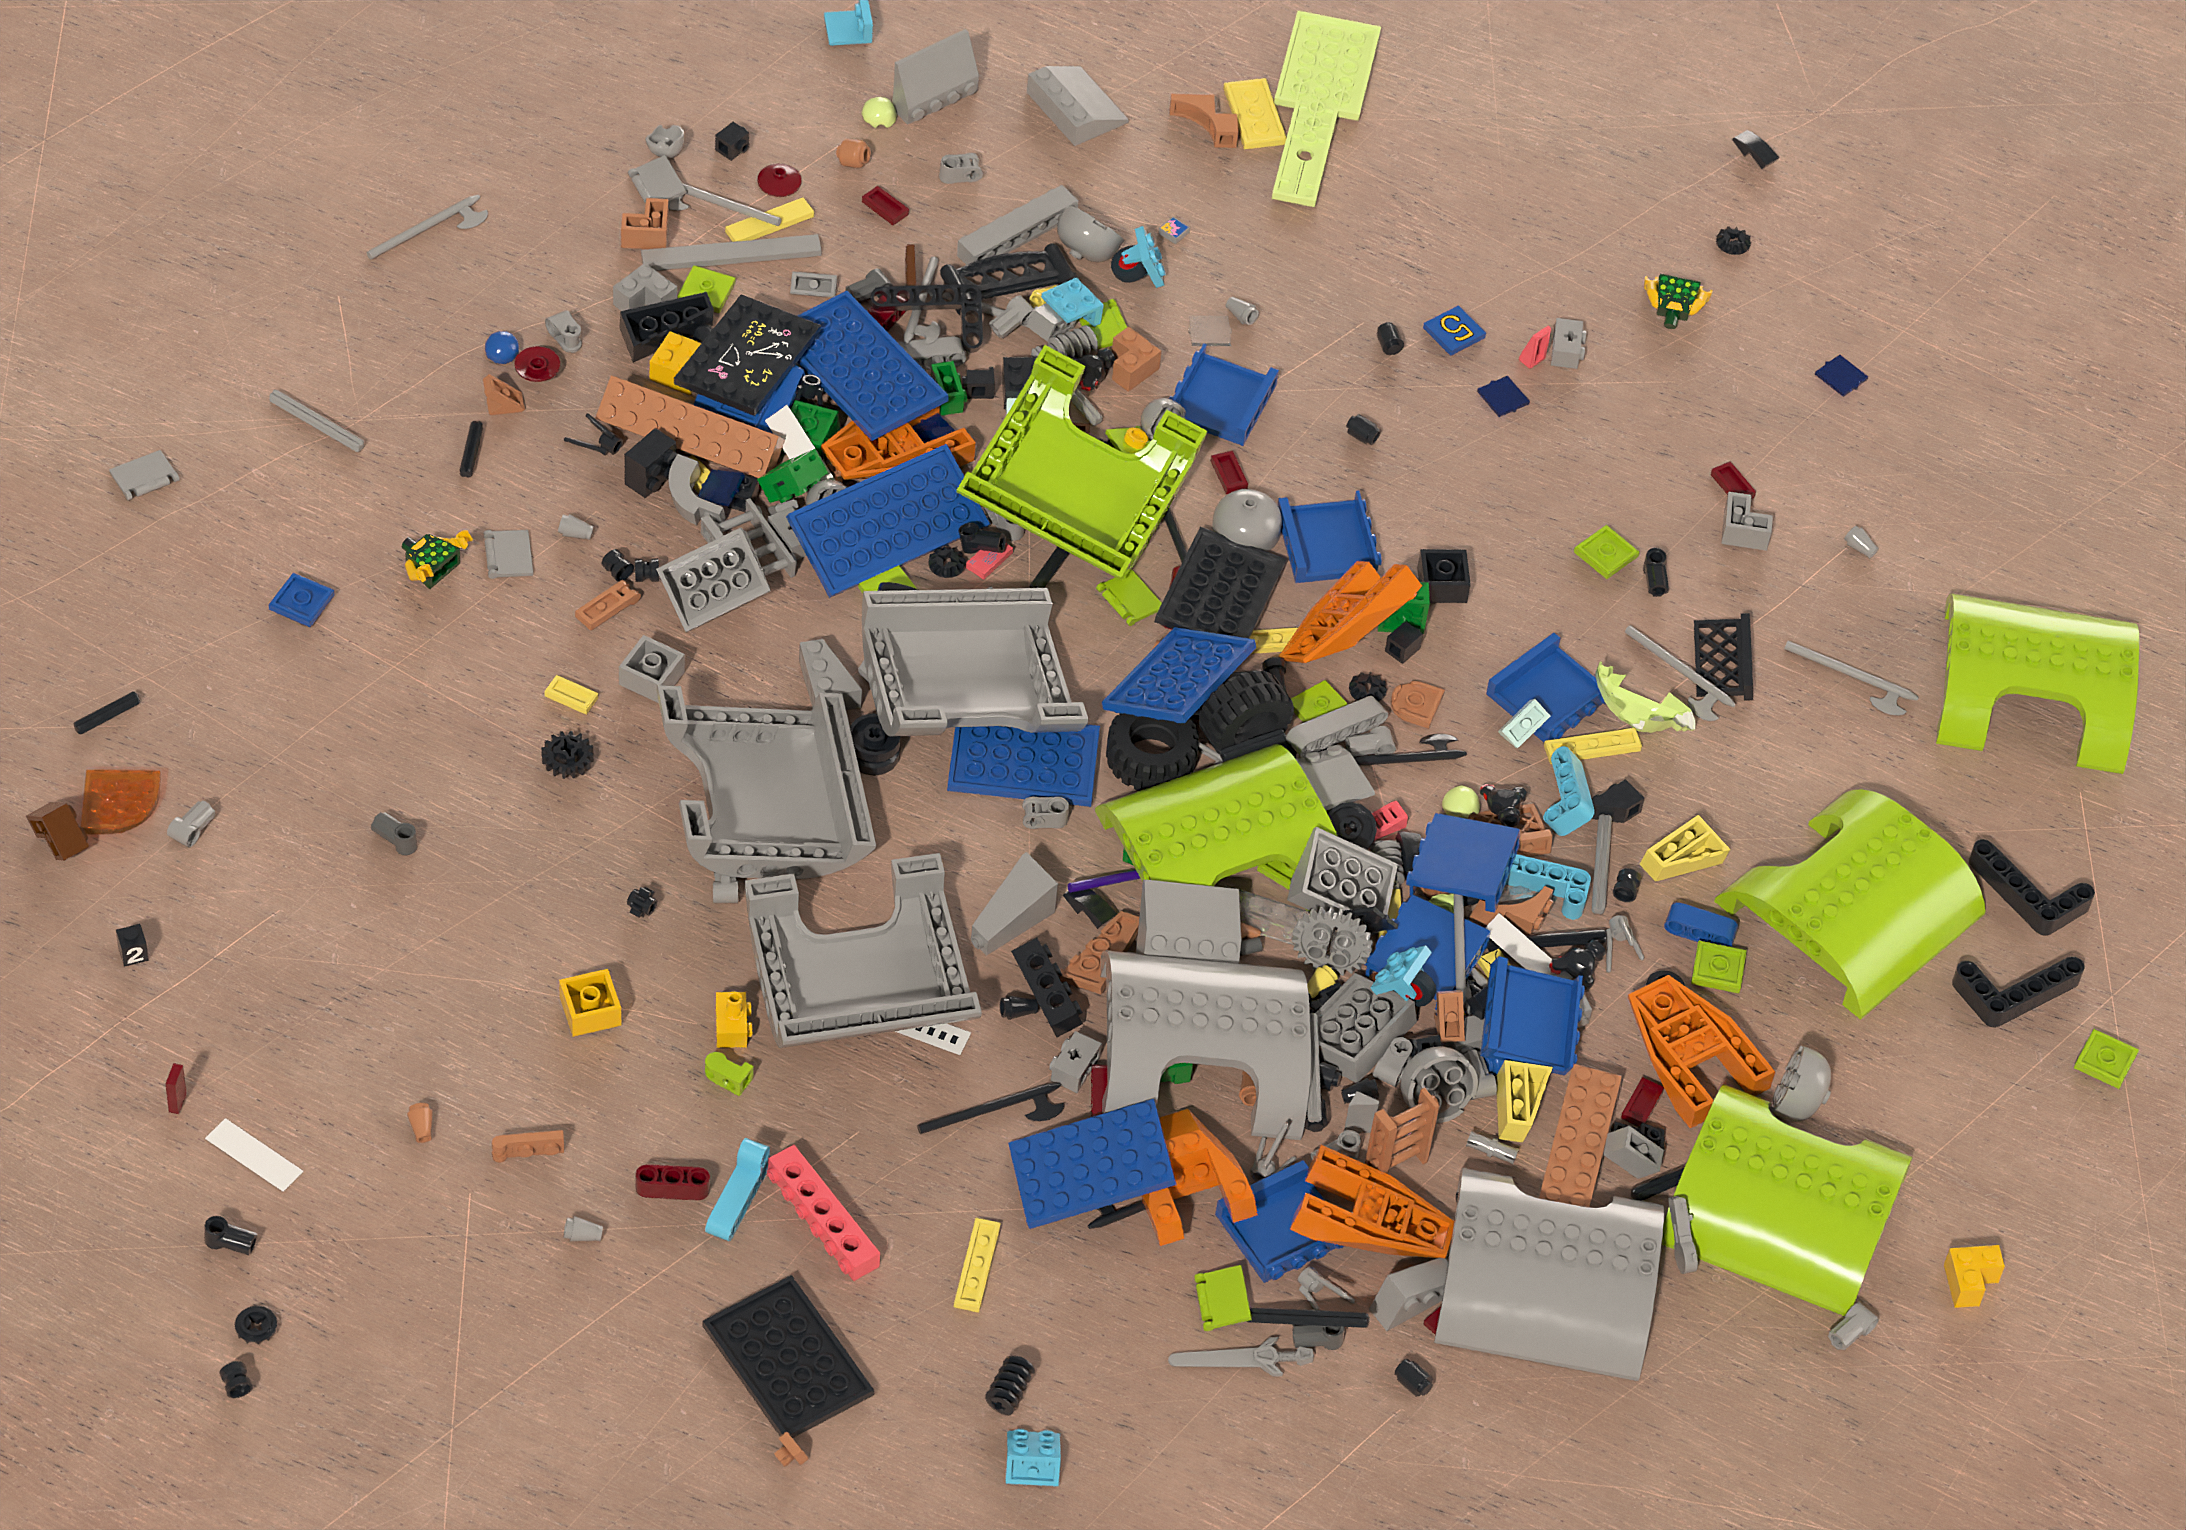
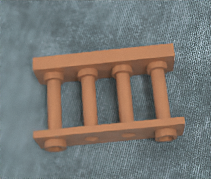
(1385, 1132)

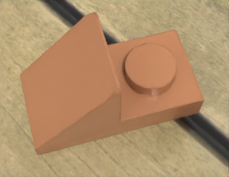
(502, 397)
(1450, 1016)

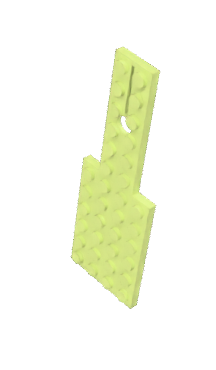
(1321, 80)

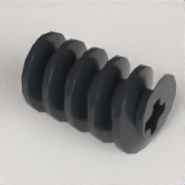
(1009, 1384)

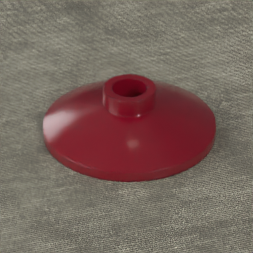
(779, 180)
(537, 364)

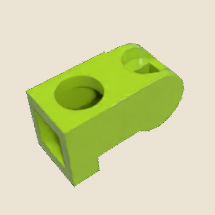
(728, 1074)

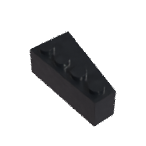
(648, 325)

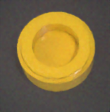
(1136, 438)

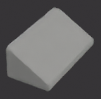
(813, 284)
(1361, 1113)

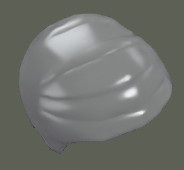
(666, 141)

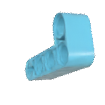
(1576, 802)
(1564, 880)
(740, 1190)

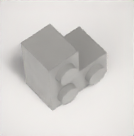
(642, 288)
(1744, 527)

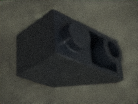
(1619, 801)

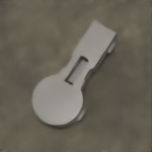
(1683, 1247)

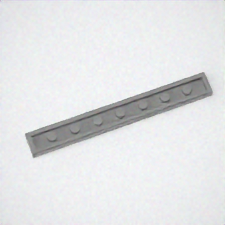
(732, 252)

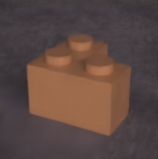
(646, 229)
(1134, 358)

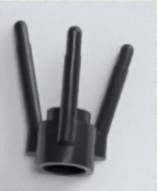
(809, 389)
(608, 440)

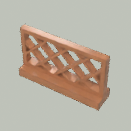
(1530, 843)

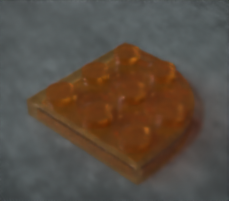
(118, 799)

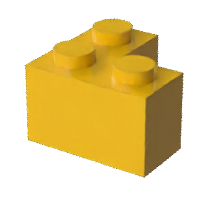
(1969, 1270)

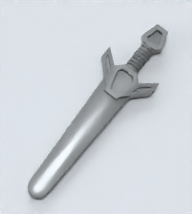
(1262, 1357)

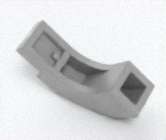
(682, 479)

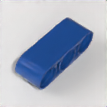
(1700, 925)

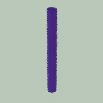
(1103, 881)

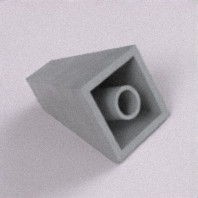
(1018, 904)

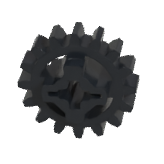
(567, 754)

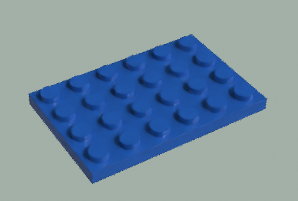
(1179, 675)
(1024, 764)
(1091, 1163)

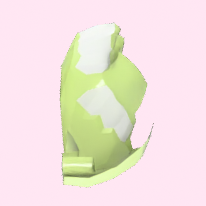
(1639, 711)

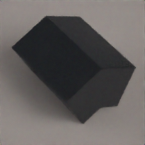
(1478, 1003)

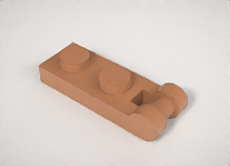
(607, 604)
(527, 1145)

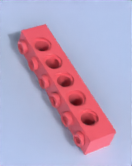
(836, 1218)

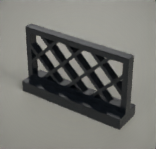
(1743, 654)

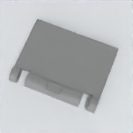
(657, 180)
(144, 474)
(508, 553)

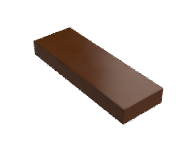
(910, 269)

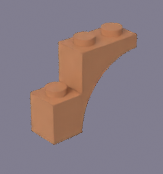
(1201, 109)
(1524, 916)

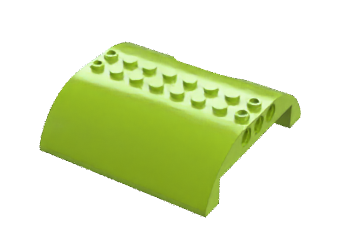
(1073, 485)
(2046, 655)
(1219, 819)
(1869, 899)
(1786, 1202)

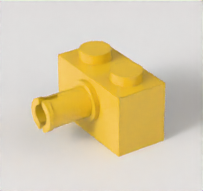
(731, 1019)

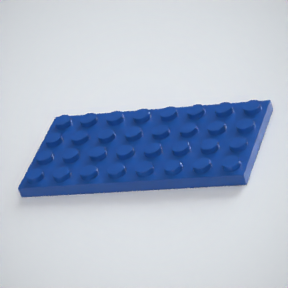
(866, 368)
(885, 520)

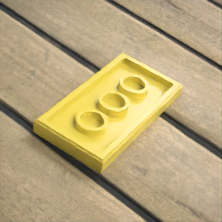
(1256, 113)

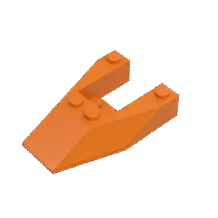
(861, 458)
(1350, 611)
(1687, 1030)
(1197, 1165)
(1384, 1213)

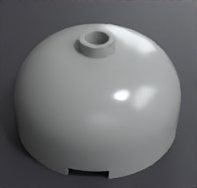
(1087, 236)
(1248, 519)
(1442, 1073)
(1802, 1086)

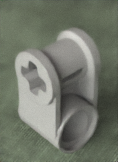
(958, 168)
(565, 331)
(1012, 530)
(1048, 812)
(1393, 1061)

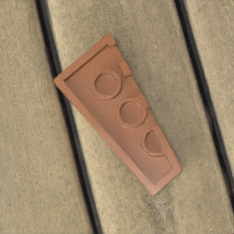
(1085, 969)

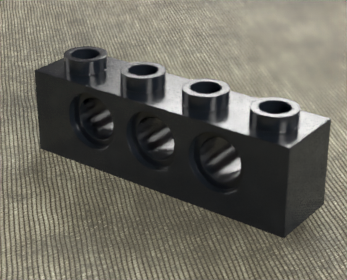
(1061, 1018)

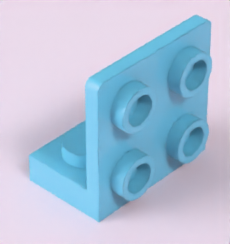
(850, 26)
(1074, 301)
(1033, 1458)

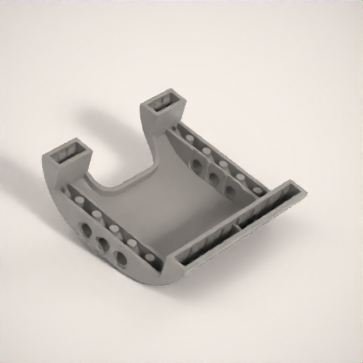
(965, 661)
(775, 787)
(865, 978)
(1209, 1015)
(1550, 1277)

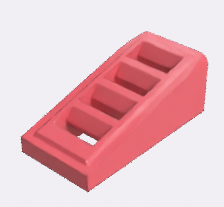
(1536, 348)
(1394, 815)

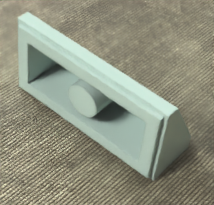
(1524, 723)

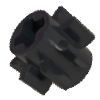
(642, 902)

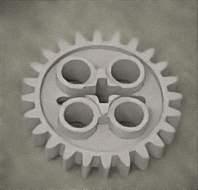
(1314, 934)

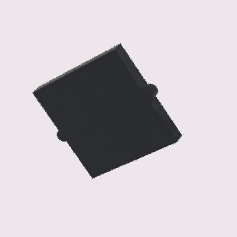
(1373, 919)

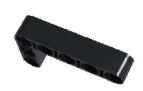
(937, 303)
(2020, 893)
(2001, 1007)

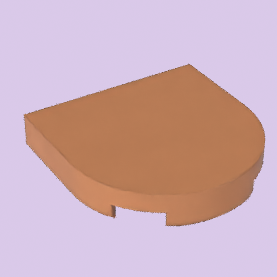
(1416, 702)

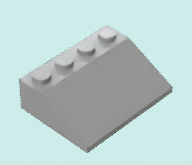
(935, 77)
(1074, 102)
(714, 579)
(1335, 776)
(1341, 876)
(1189, 921)
(1360, 1026)

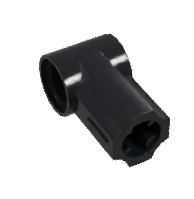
(974, 539)
(1655, 572)
(229, 1236)

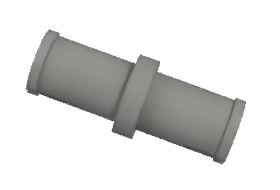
(1492, 1147)

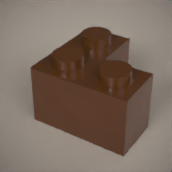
(59, 828)

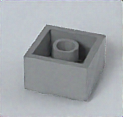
(651, 665)

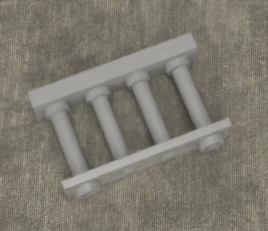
(712, 530)

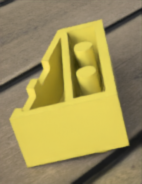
(1685, 851)
(1519, 1097)

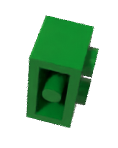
(950, 381)

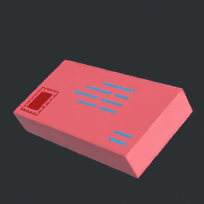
(985, 562)

